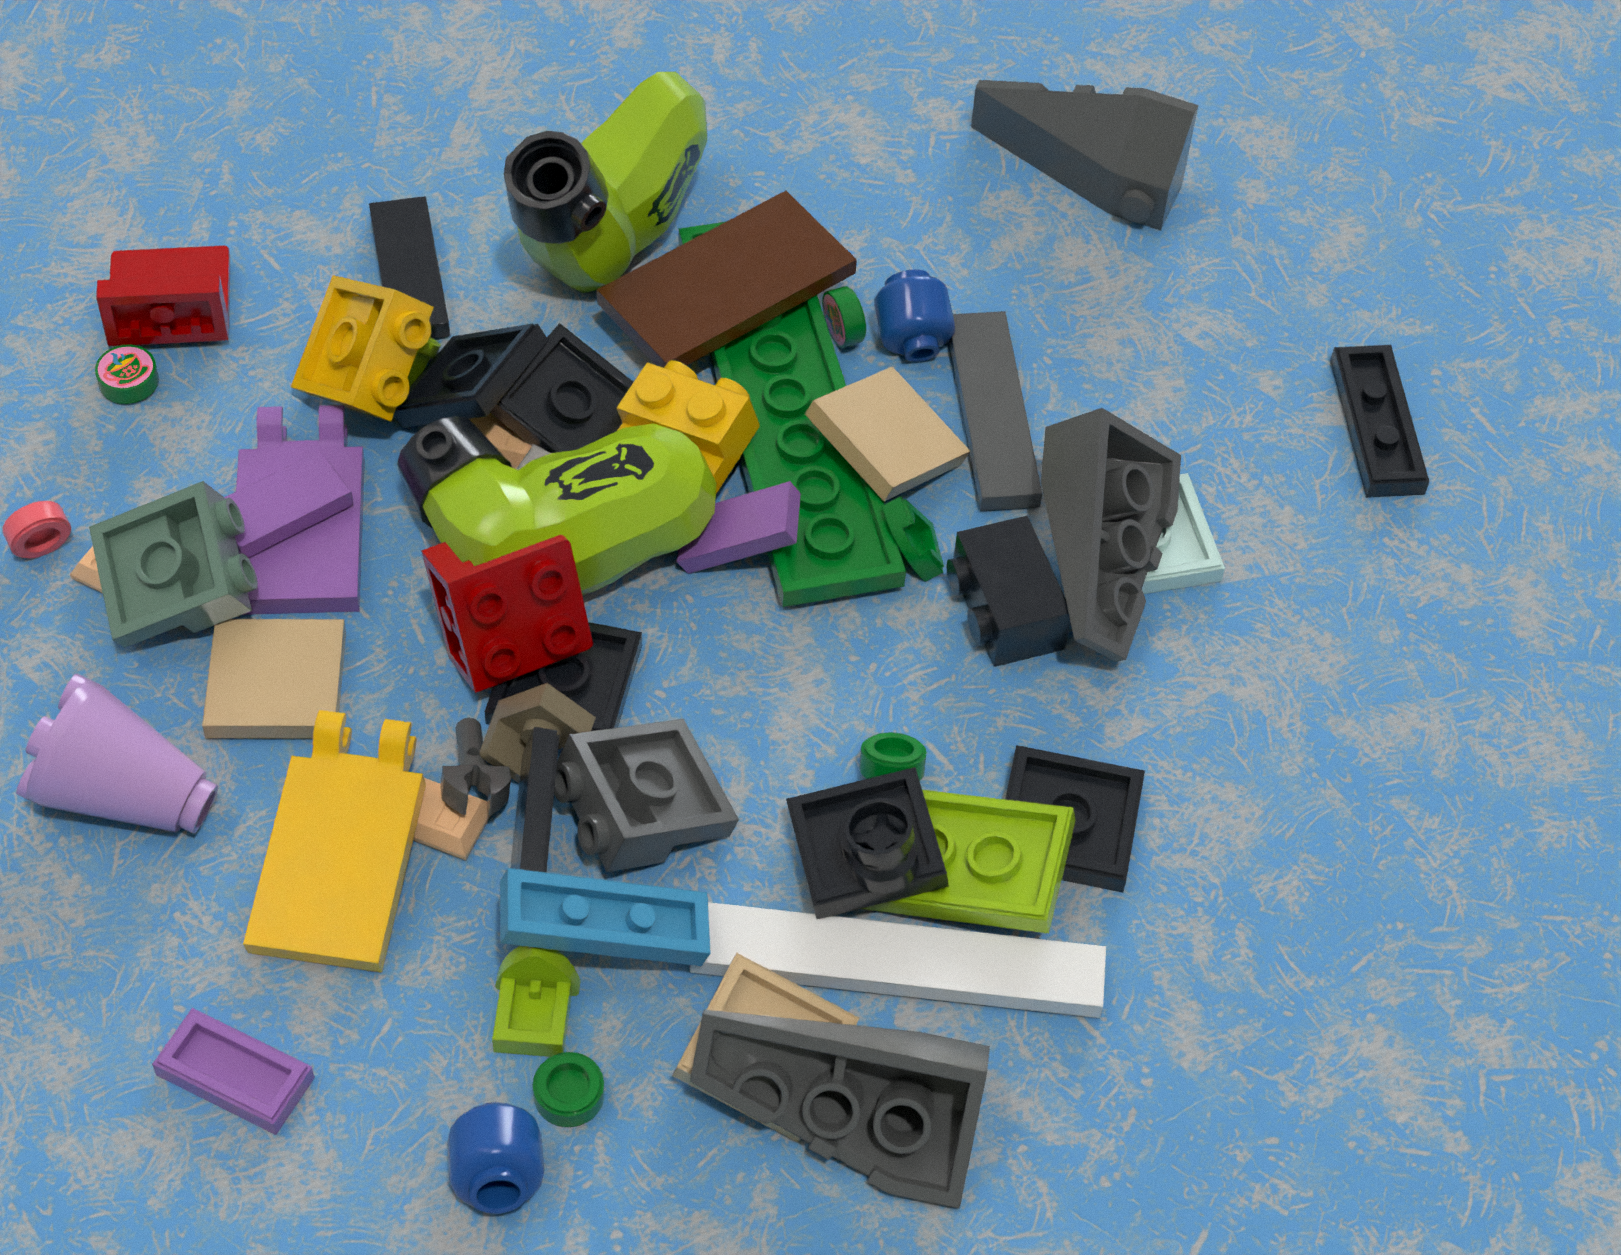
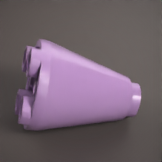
(112, 765)

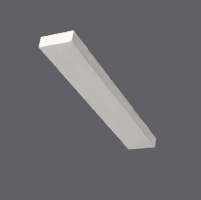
(910, 960)

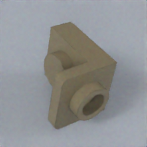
(522, 712)

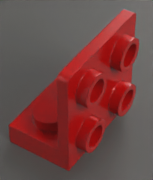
(166, 296)
(509, 610)

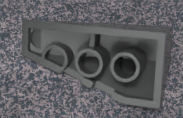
(1108, 148)
(1106, 508)
(867, 1095)

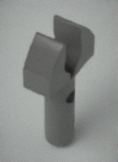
(473, 771)

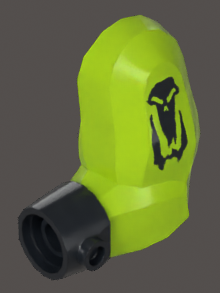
(606, 199)
(612, 499)

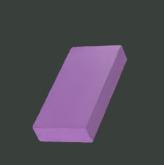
(289, 502)
(745, 528)
(233, 1071)

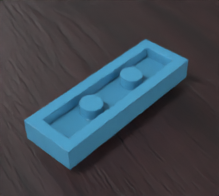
(604, 917)

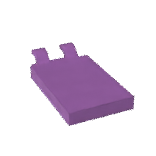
(321, 564)

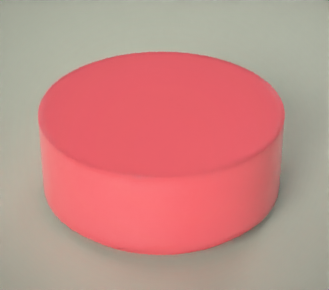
(36, 529)

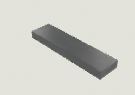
(994, 412)

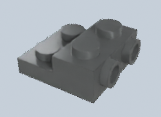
(641, 792)

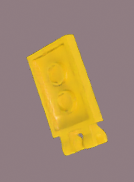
(338, 850)

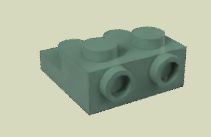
(173, 565)

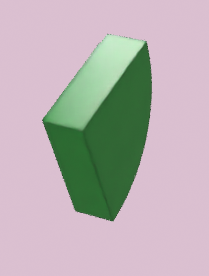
(914, 537)

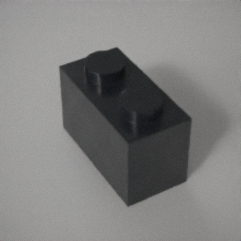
(1009, 591)

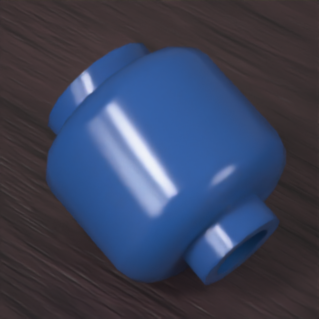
(914, 315)
(495, 1157)

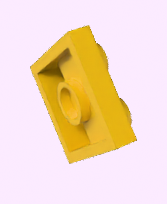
(363, 347)
(711, 416)

